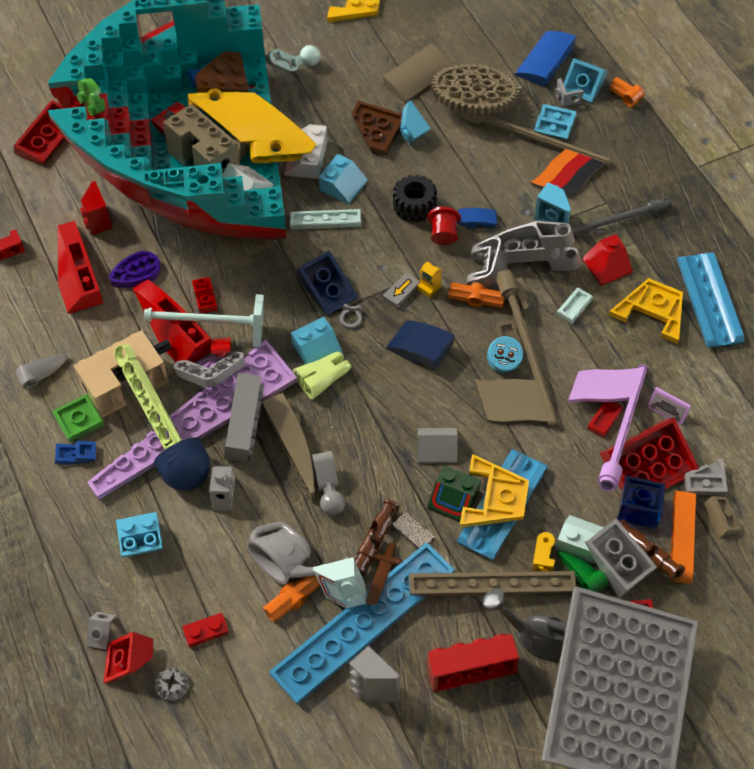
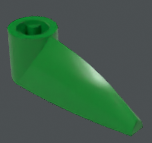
(585, 575)

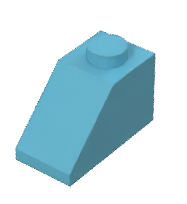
(413, 124)

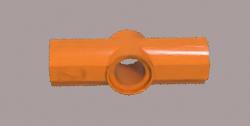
(476, 295)
(291, 597)

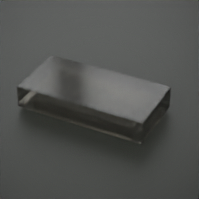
(412, 531)

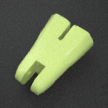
(320, 374)

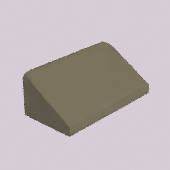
(722, 516)

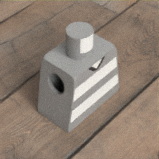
(222, 483)

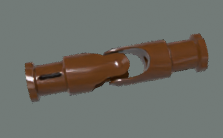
(378, 529)
(661, 559)

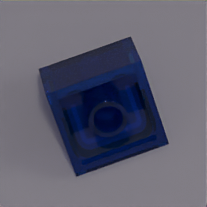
(641, 502)

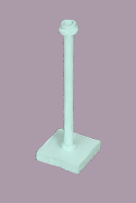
(254, 320)

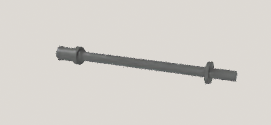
(652, 207)

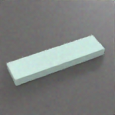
(325, 219)

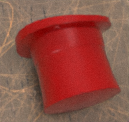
(444, 225)

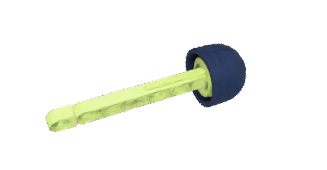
(183, 462)

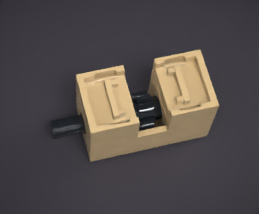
(100, 372)

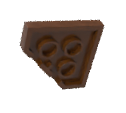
(224, 74)
(377, 126)

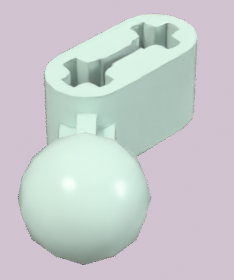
(308, 56)

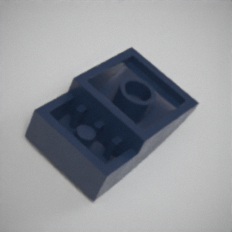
(421, 343)

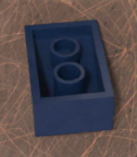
(326, 283)

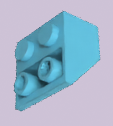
(139, 534)

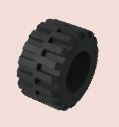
(414, 187)

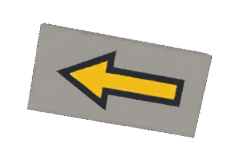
(401, 290)

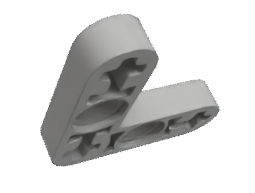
(210, 376)

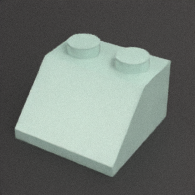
(574, 535)

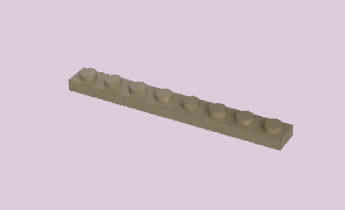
(481, 582)

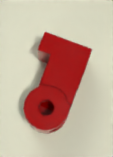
(11, 245)

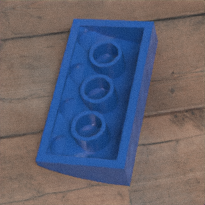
(546, 57)

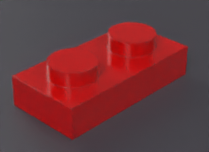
(205, 630)

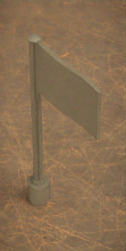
(516, 398)

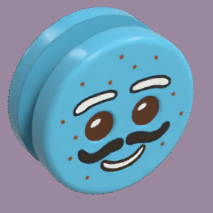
(504, 354)

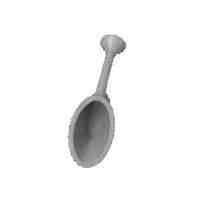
(281, 552)

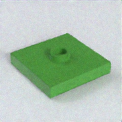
(78, 418)

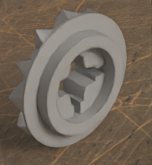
(177, 691)

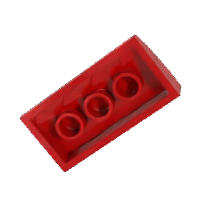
(40, 137)

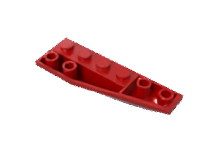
(75, 272)
(186, 337)

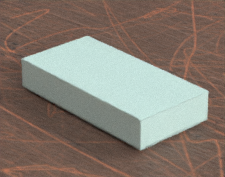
(574, 305)

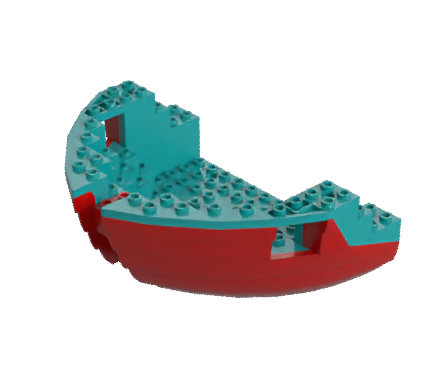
(145, 78)

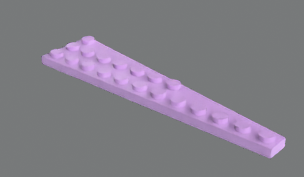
(197, 418)

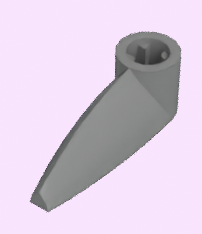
(33, 372)

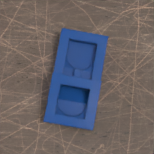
(477, 216)
(75, 454)

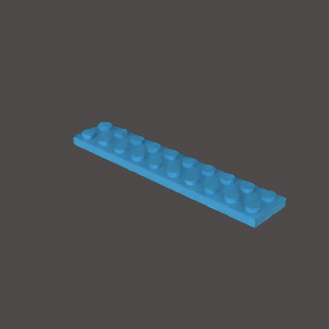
(354, 628)

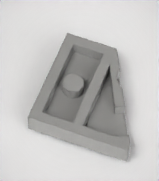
(707, 479)

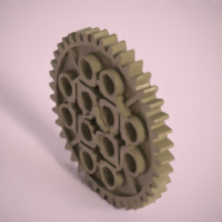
(474, 89)

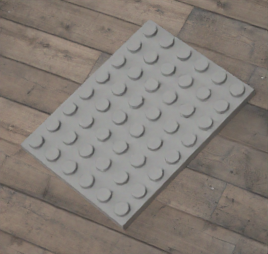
(619, 686)

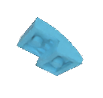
(555, 121)

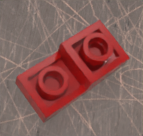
(204, 295)
(221, 346)

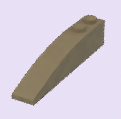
(291, 437)

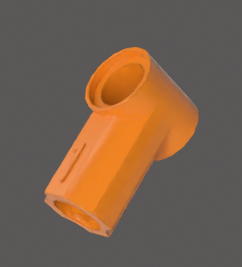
(630, 94)

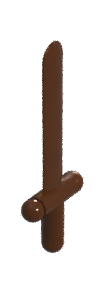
(382, 573)

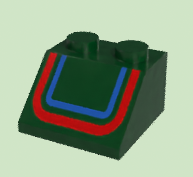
(453, 492)

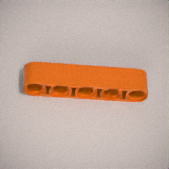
(683, 533)

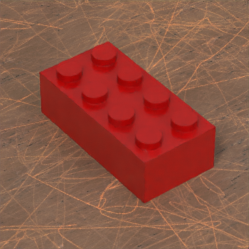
(472, 662)

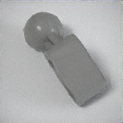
(332, 501)

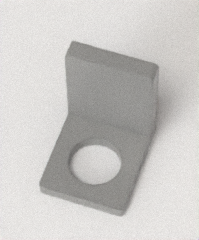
(565, 96)
(99, 630)

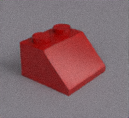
(95, 210)

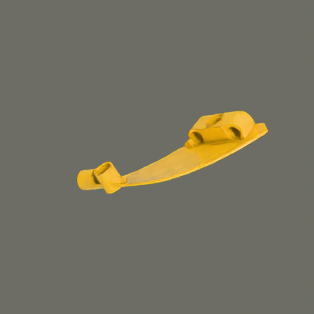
(256, 124)

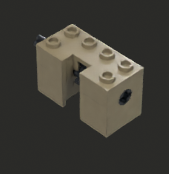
(196, 136)

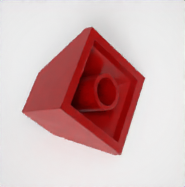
(608, 260)
(127, 655)

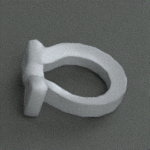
(346, 308)

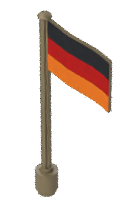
(567, 171)

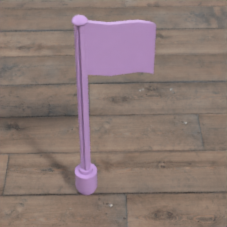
(611, 386)

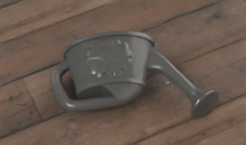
(542, 633)

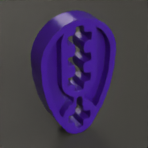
(134, 262)

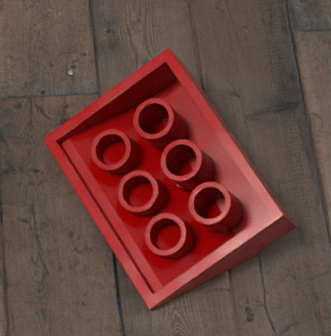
(655, 455)

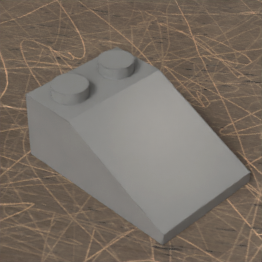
(619, 557)

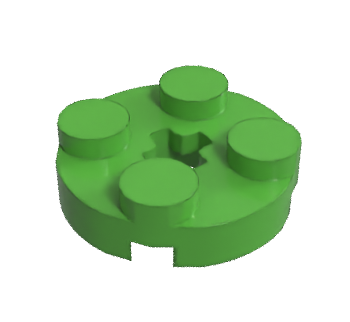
(90, 96)

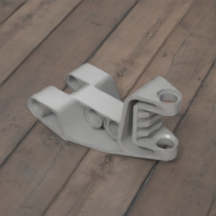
(525, 244)

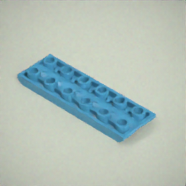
(710, 300)
(489, 538)

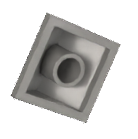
(437, 445)

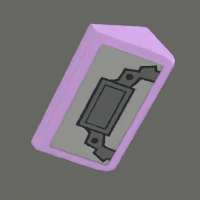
(668, 405)

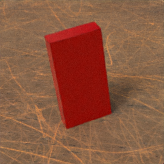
(605, 418)

